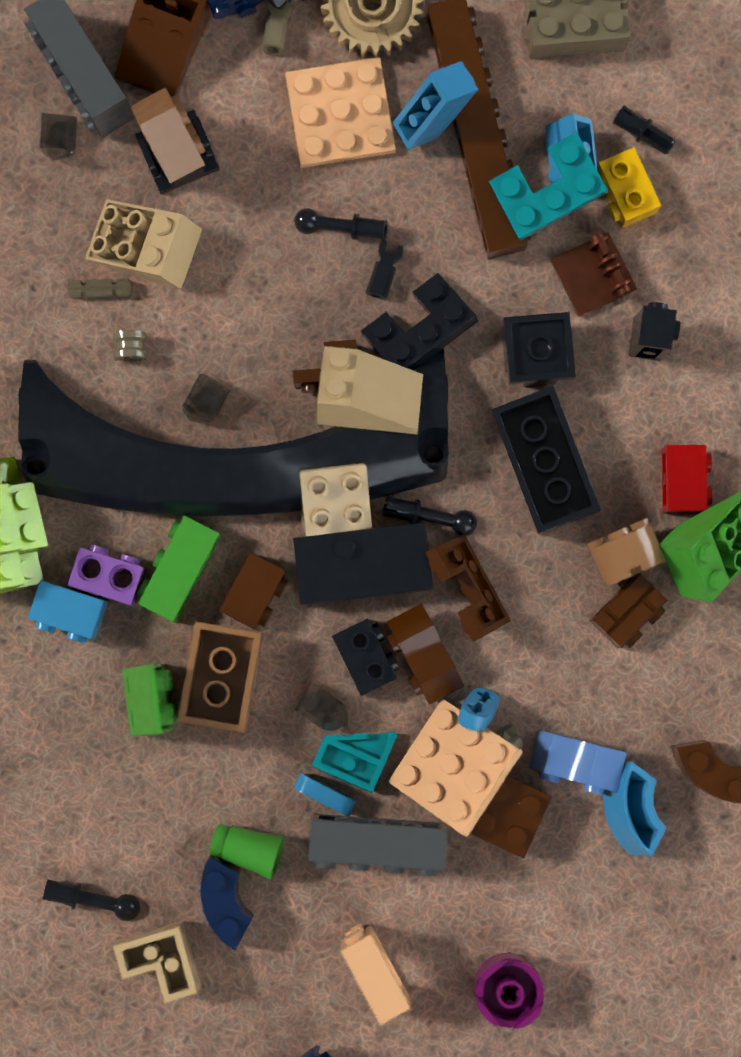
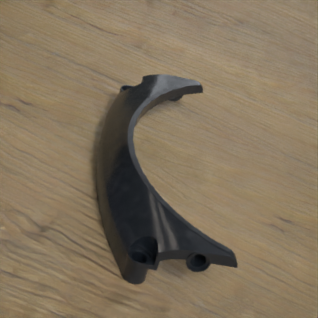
(115, 469)

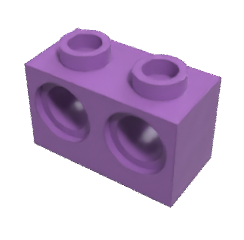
(106, 582)

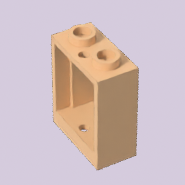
(374, 973)

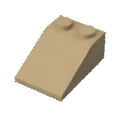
(367, 392)

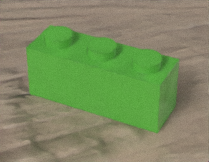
(178, 568)

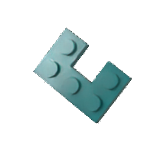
(576, 188)

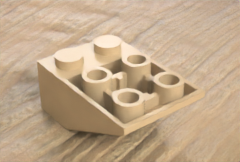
(144, 242)

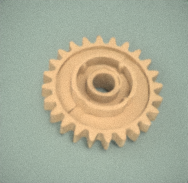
(372, 29)

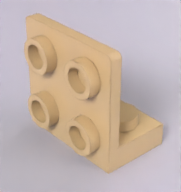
(335, 499)

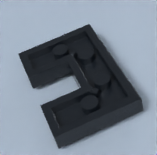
(446, 321)

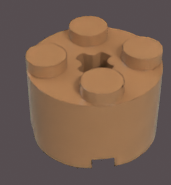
(626, 552)

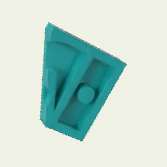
(355, 757)

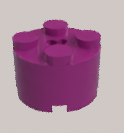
(501, 1008)

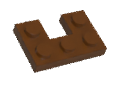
(486, 609)

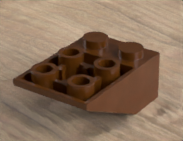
(161, 43)

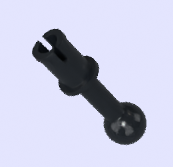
(309, 221)
(462, 522)
(124, 907)

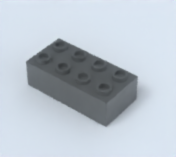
(78, 66)
(378, 842)

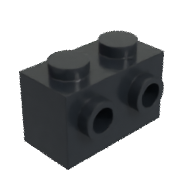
(654, 331)
(365, 657)

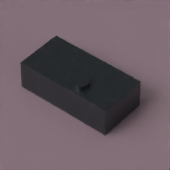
(546, 460)
(362, 564)

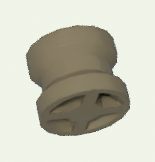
(129, 345)

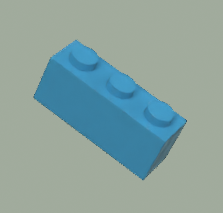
(435, 105)

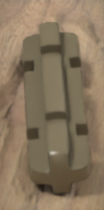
(99, 288)

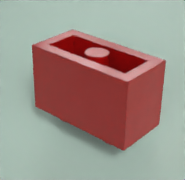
(685, 479)

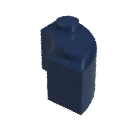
(222, 903)

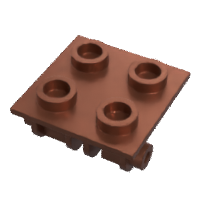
(593, 274)

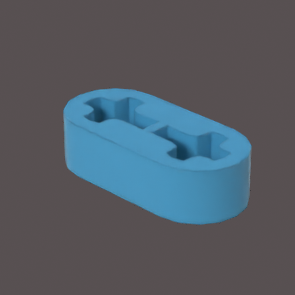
(478, 709)
(325, 794)

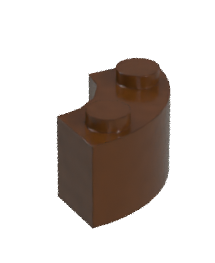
(424, 653)
(708, 771)

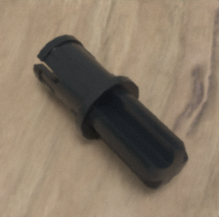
(643, 130)

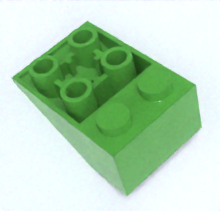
(706, 550)
(149, 699)

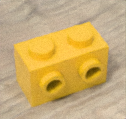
(628, 187)

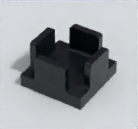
(159, 176)
(538, 349)

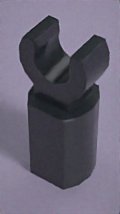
(383, 272)

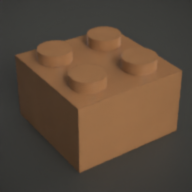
(165, 129)

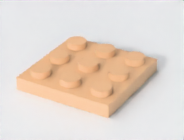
(340, 112)
(454, 768)

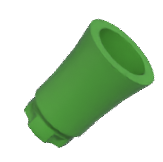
(248, 849)

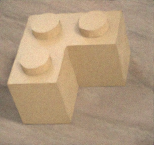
(167, 953)

